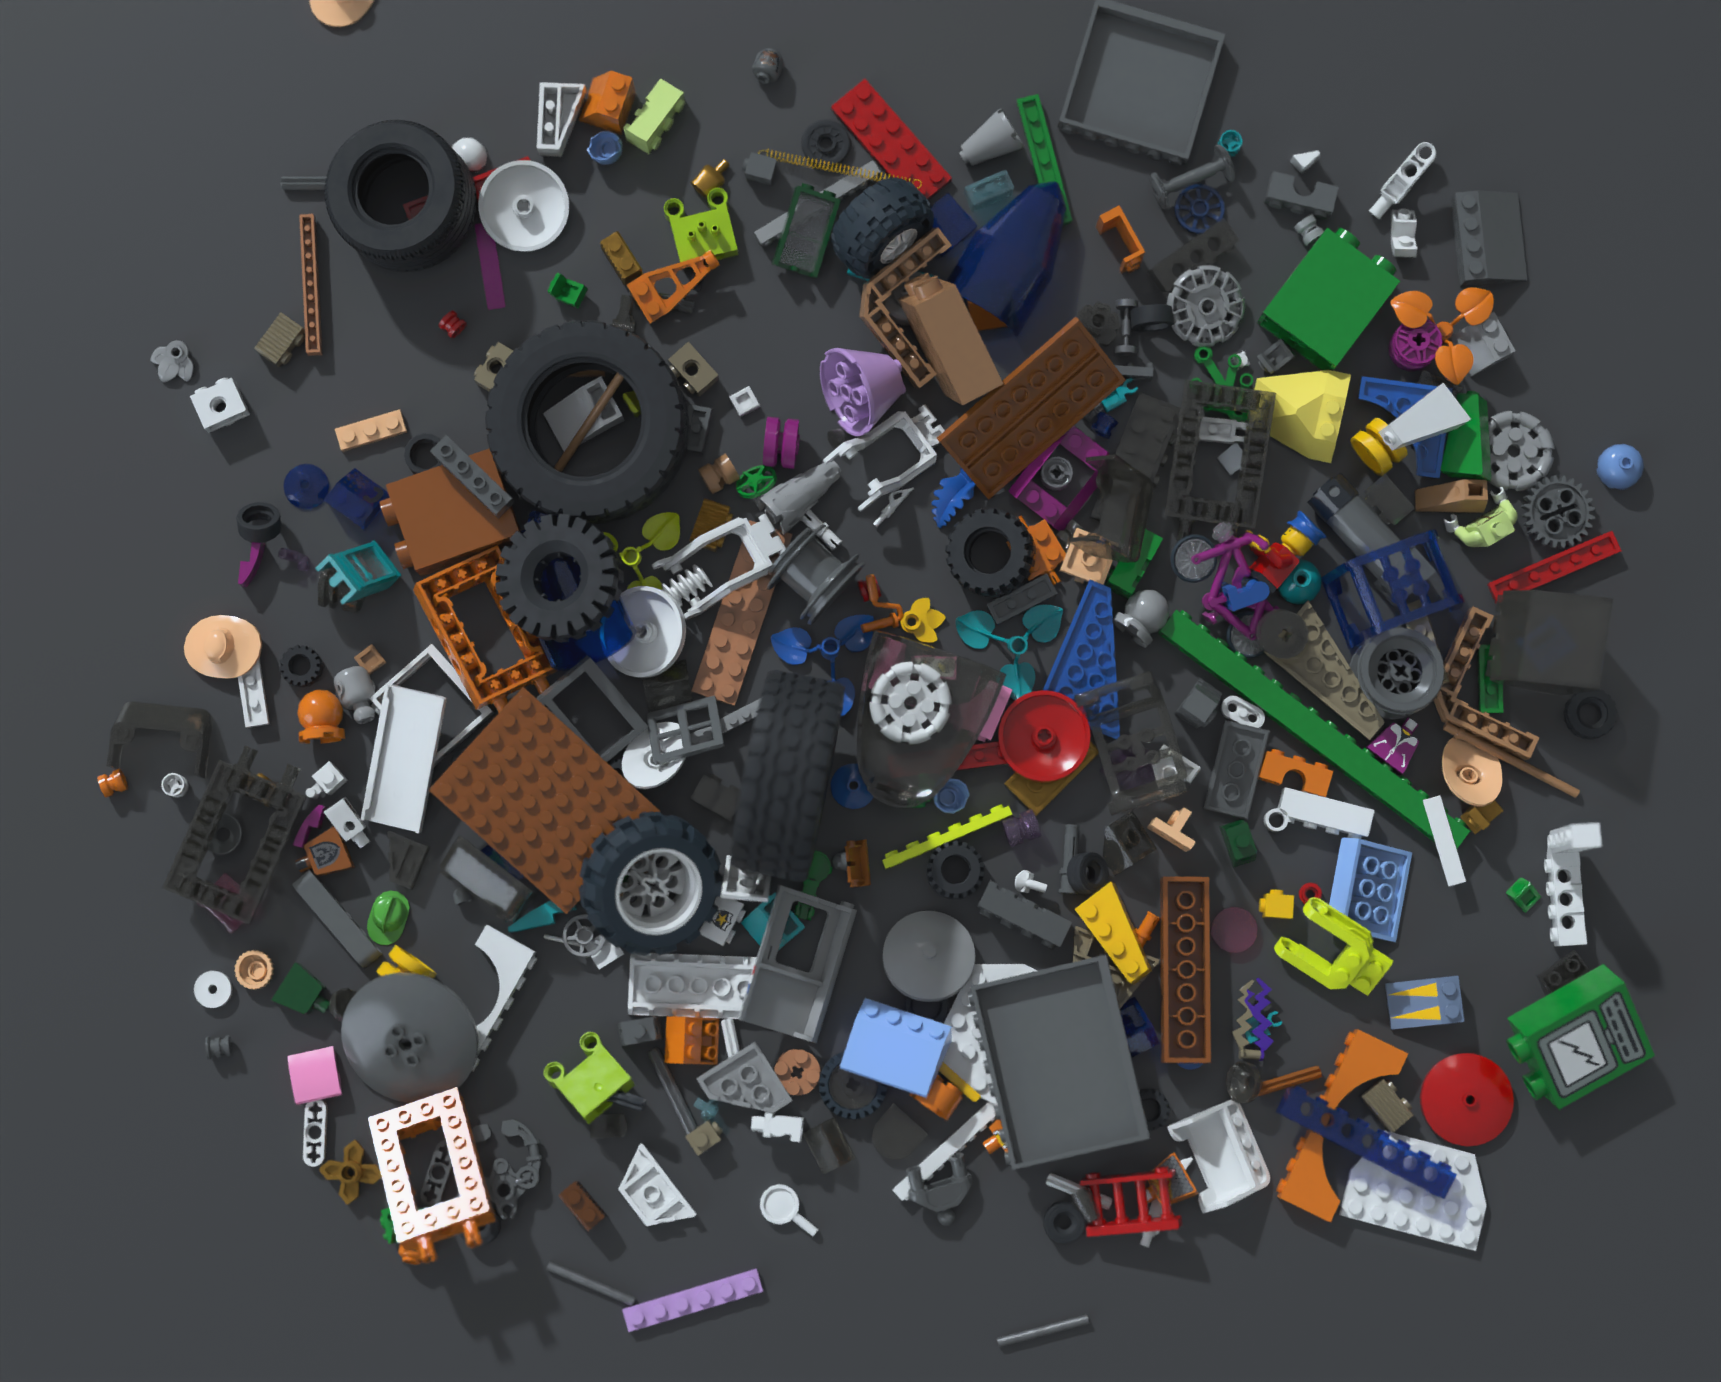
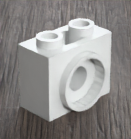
(206, 400)

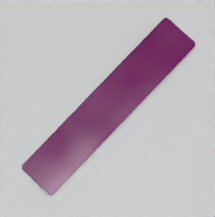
(490, 268)

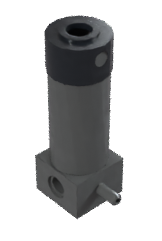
(1361, 529)

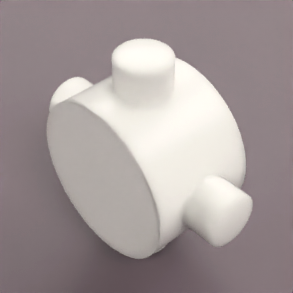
(1244, 360)

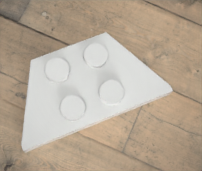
(652, 1191)

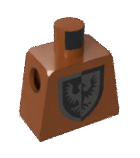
(326, 854)

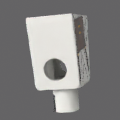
(342, 813)

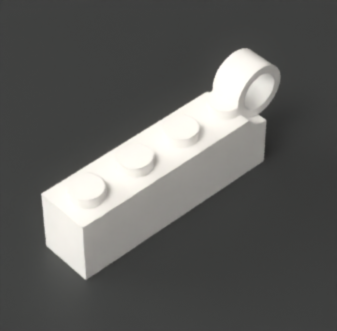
(1321, 812)

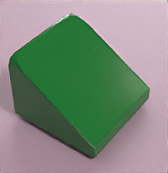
(1523, 894)

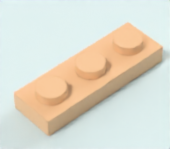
(370, 430)

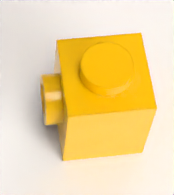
(1276, 905)

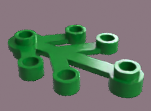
(1218, 378)

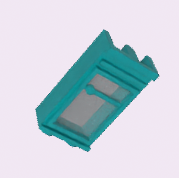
(363, 569)

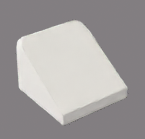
(1304, 160)

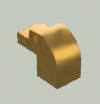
(1480, 817)

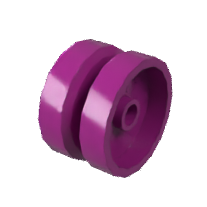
(781, 442)

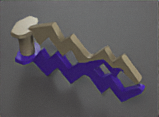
(1254, 1011)

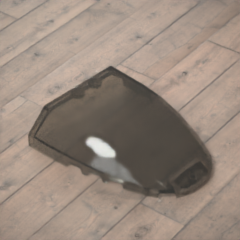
(915, 773)

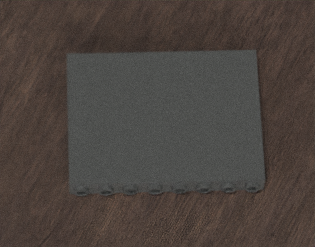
(1058, 1062)

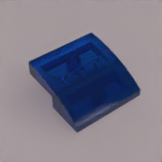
(952, 221)

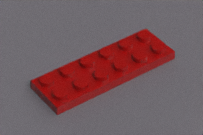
(889, 139)

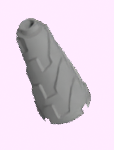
(792, 499)

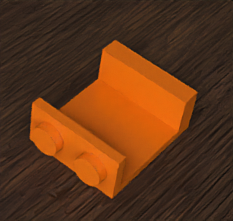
(1116, 218)

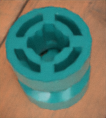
(1232, 140)

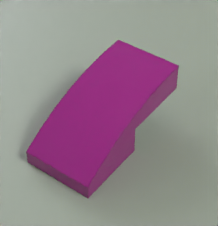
(249, 569)
(315, 820)

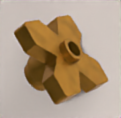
(364, 1173)

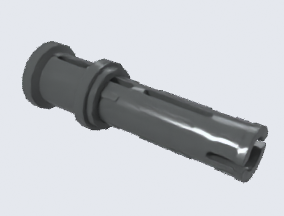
(1070, 850)

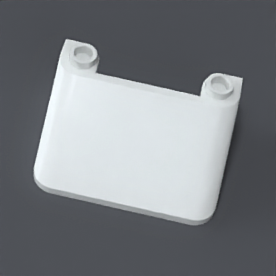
(1224, 1154)

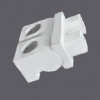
(779, 1125)

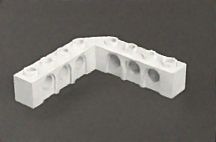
(1564, 855)

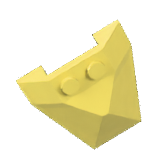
(1308, 410)

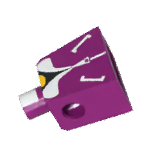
(1395, 745)

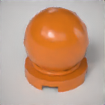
(320, 716)

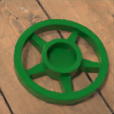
(756, 481)

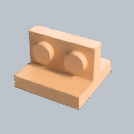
(1084, 566)
(1172, 831)

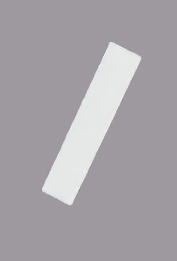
(1444, 840)

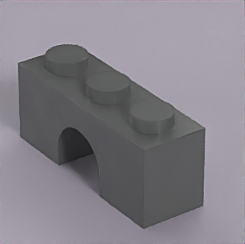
(1282, 194)

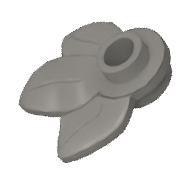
(173, 365)

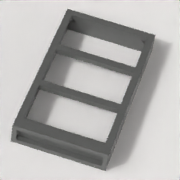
(587, 665)

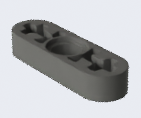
(427, 1187)

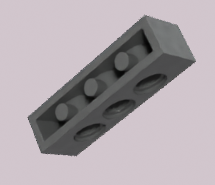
(472, 476)

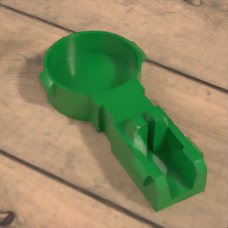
(819, 871)

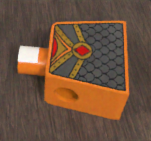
(1179, 1185)

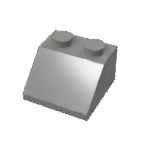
(1487, 343)

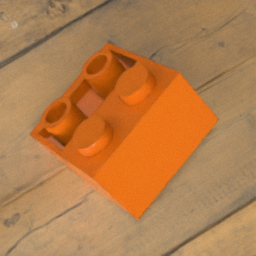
(691, 1040)

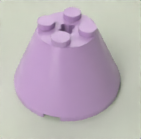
(860, 387)

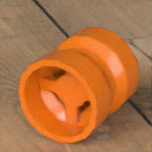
(115, 781)

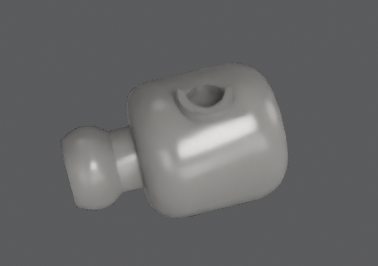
(354, 692)

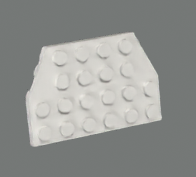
(964, 1051)
(1394, 1203)

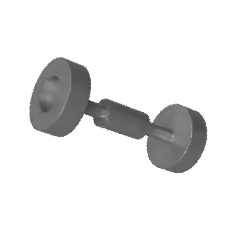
(1126, 350)

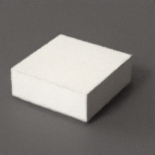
(744, 401)

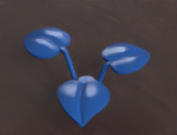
(794, 645)

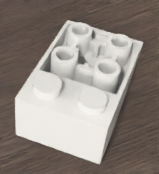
(571, 412)

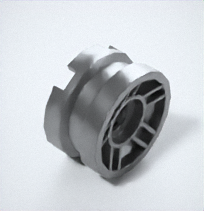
(1049, 479)

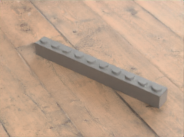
(842, 188)
(728, 723)

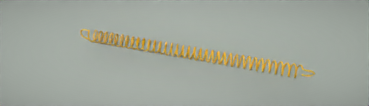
(832, 167)

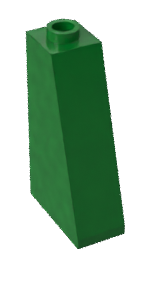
(1469, 445)

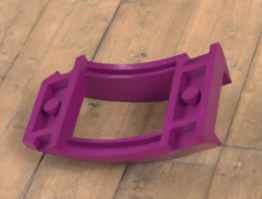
(1039, 499)

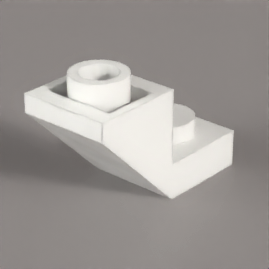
(1403, 233)

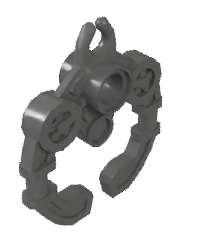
(502, 1173)

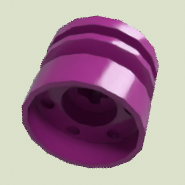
(1405, 351)

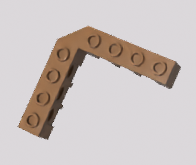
(876, 315)
(1457, 711)

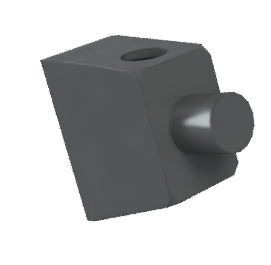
(640, 1030)

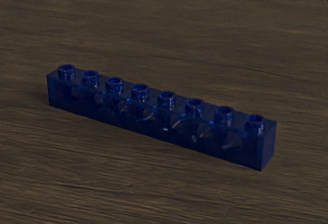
(1442, 1175)

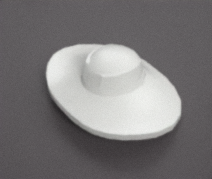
(638, 759)

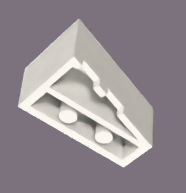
(557, 115)

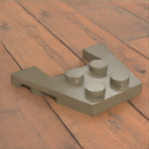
(1124, 989)

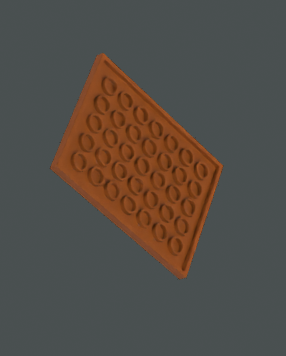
(538, 796)

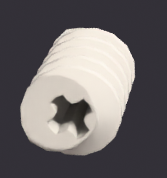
(687, 585)

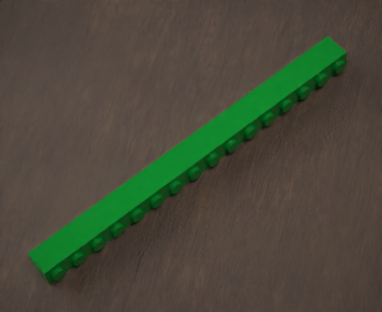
(1304, 723)

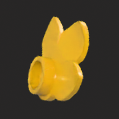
(926, 621)

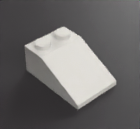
(745, 884)

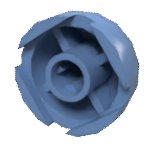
(1620, 466)

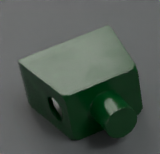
(1239, 842)
(301, 991)

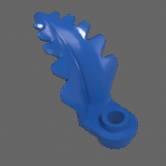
(951, 496)

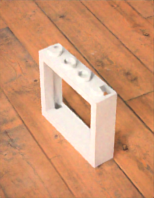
(432, 652)

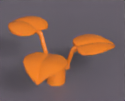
(1474, 304)

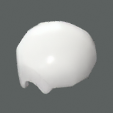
(471, 152)

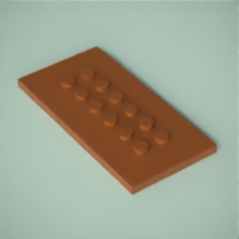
(1031, 408)

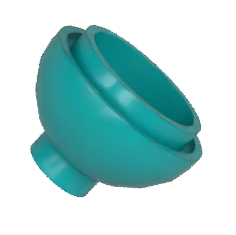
(1301, 593)

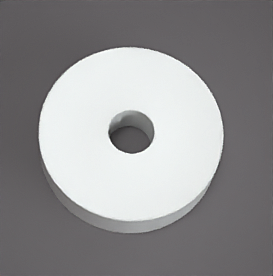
(203, 985)

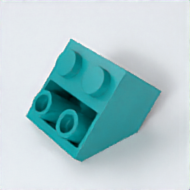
(757, 921)

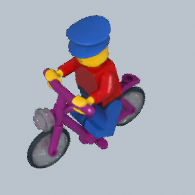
(1196, 559)

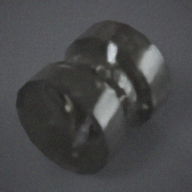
(1065, 535)

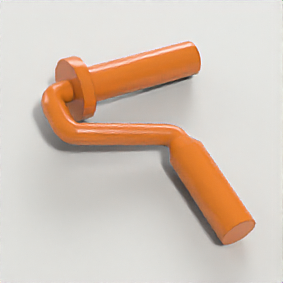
(892, 620)

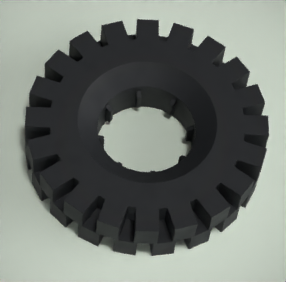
(529, 557)

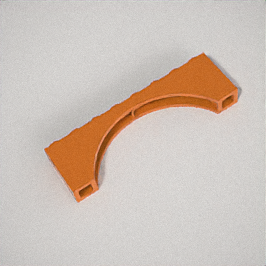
(1306, 1178)

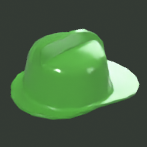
(388, 917)

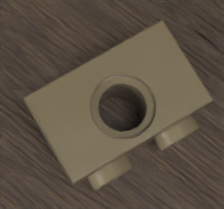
(495, 355)
(688, 357)

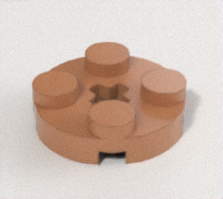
(809, 1076)

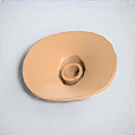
(340, 12)
(223, 646)
(1471, 773)

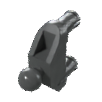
(941, 1194)

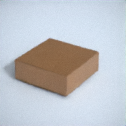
(370, 659)

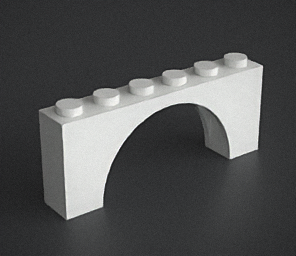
(511, 963)

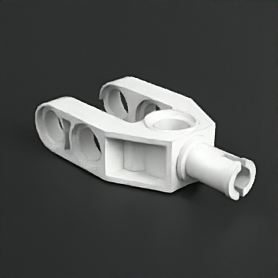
(1399, 184)

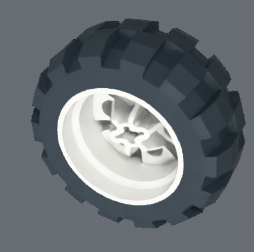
(668, 920)

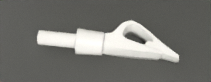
(890, 508)

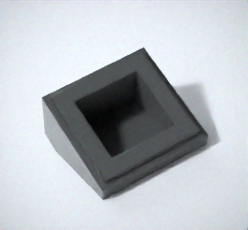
(1231, 458)

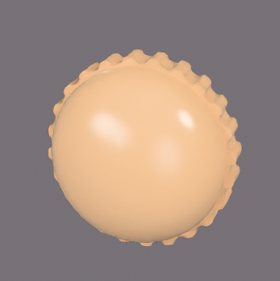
(254, 969)

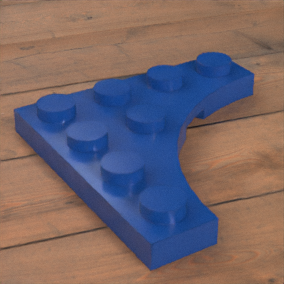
(1397, 398)

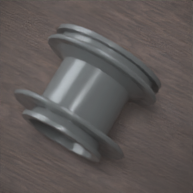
(813, 572)
(1413, 654)

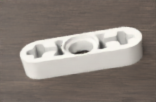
(319, 1149)

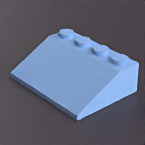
(1371, 885)
(896, 1047)

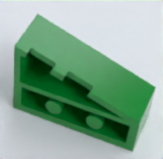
(1127, 575)

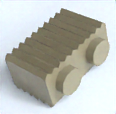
(280, 340)
(1387, 1105)

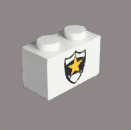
(721, 926)

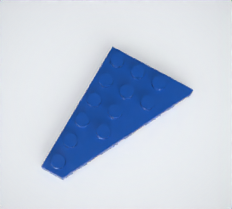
(1089, 653)

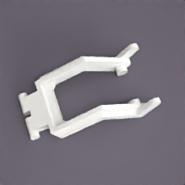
(919, 432)
(757, 542)

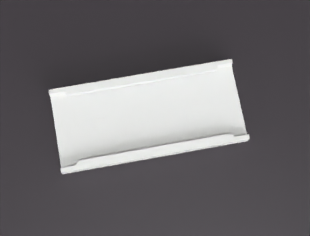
(403, 758)
(688, 985)

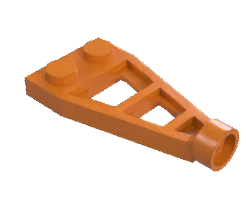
(649, 299)

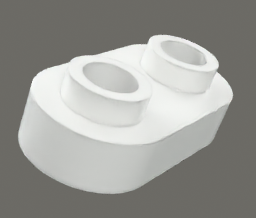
(1242, 712)

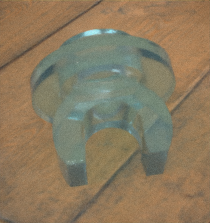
(708, 1109)

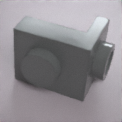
(1276, 356)

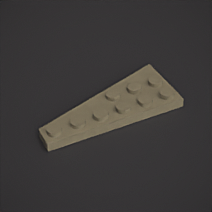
(1329, 676)

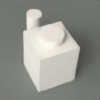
(328, 779)

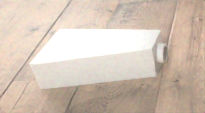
(1427, 418)

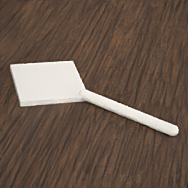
(603, 957)

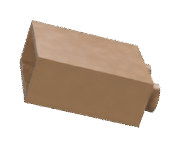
(949, 338)

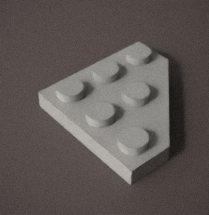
(746, 1081)

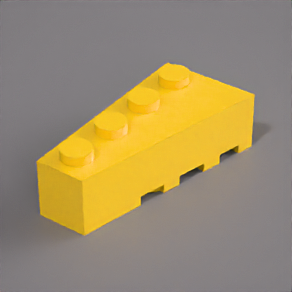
(1111, 925)

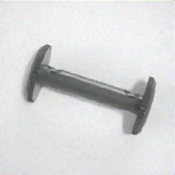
(1194, 176)

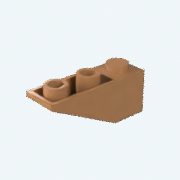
(1453, 497)

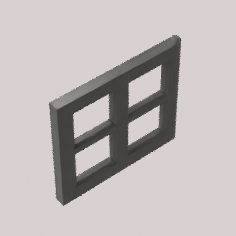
(684, 730)

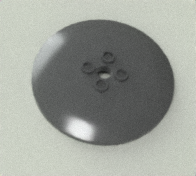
(414, 1009)

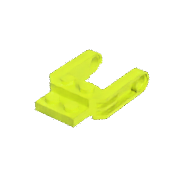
(1356, 964)

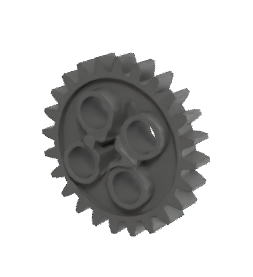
(1565, 531)

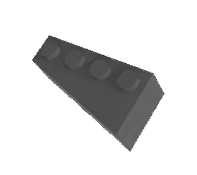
(1023, 915)

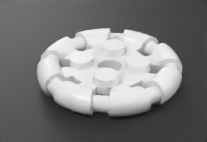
(924, 703)

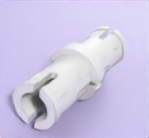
(827, 535)

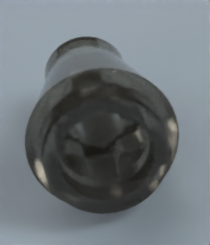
(1085, 1203)

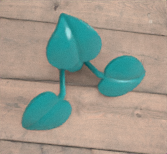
(1042, 623)

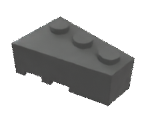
(1199, 704)

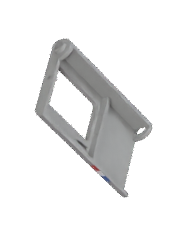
(788, 997)

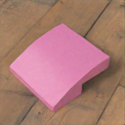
(314, 1075)

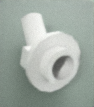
(1025, 882)

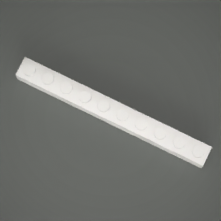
(949, 1147)

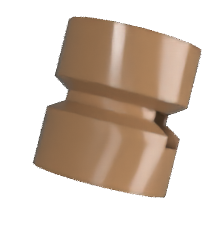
(718, 474)

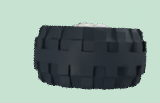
(881, 225)

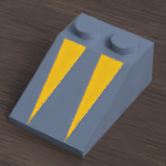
(1424, 1002)

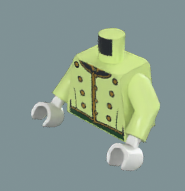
(1489, 526)

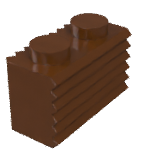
(582, 1205)

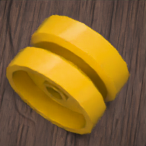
(1374, 451)
(406, 964)

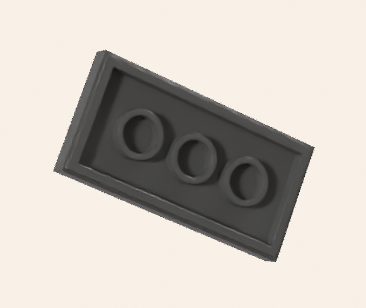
(1236, 769)

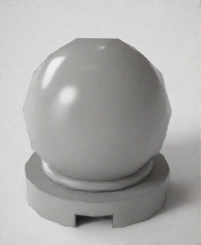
(1144, 614)

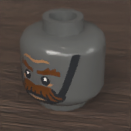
(768, 65)

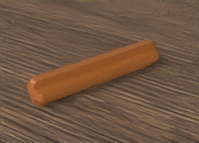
(1290, 1080)

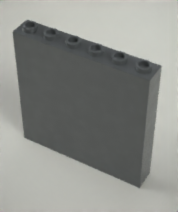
(1141, 81)

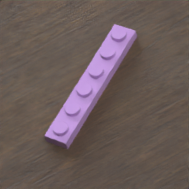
(692, 1300)

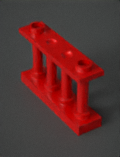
(1145, 1221)

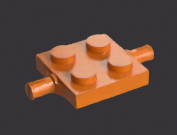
(1048, 551)

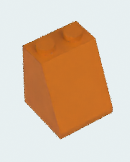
(609, 101)

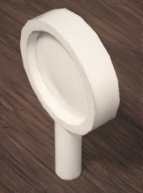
(780, 1205)

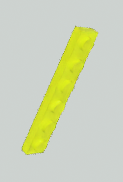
(936, 839)

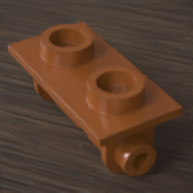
(858, 870)

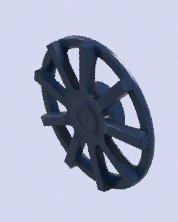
(1199, 208)

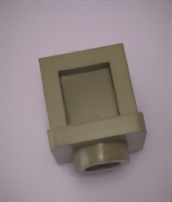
(704, 1136)

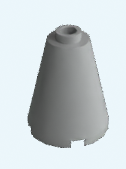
(991, 140)

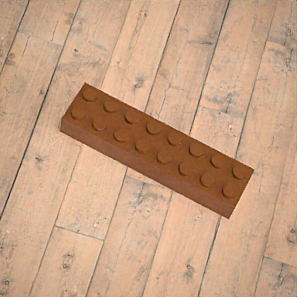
(1185, 970)

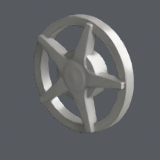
(583, 936)

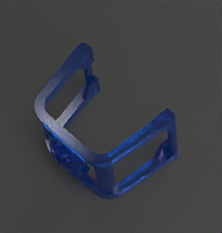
(1398, 595)

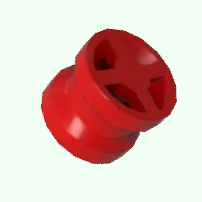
(452, 324)
(864, 589)

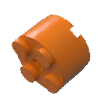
(941, 1098)

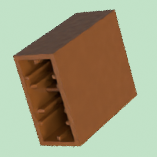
(444, 519)

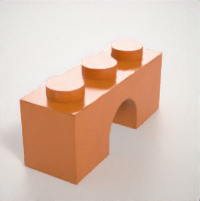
(1314, 777)

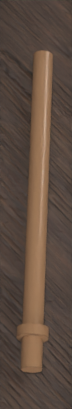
(588, 423)
(1460, 733)

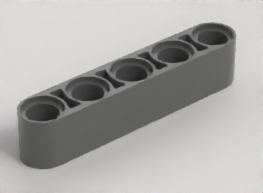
(337, 919)

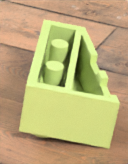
(654, 116)

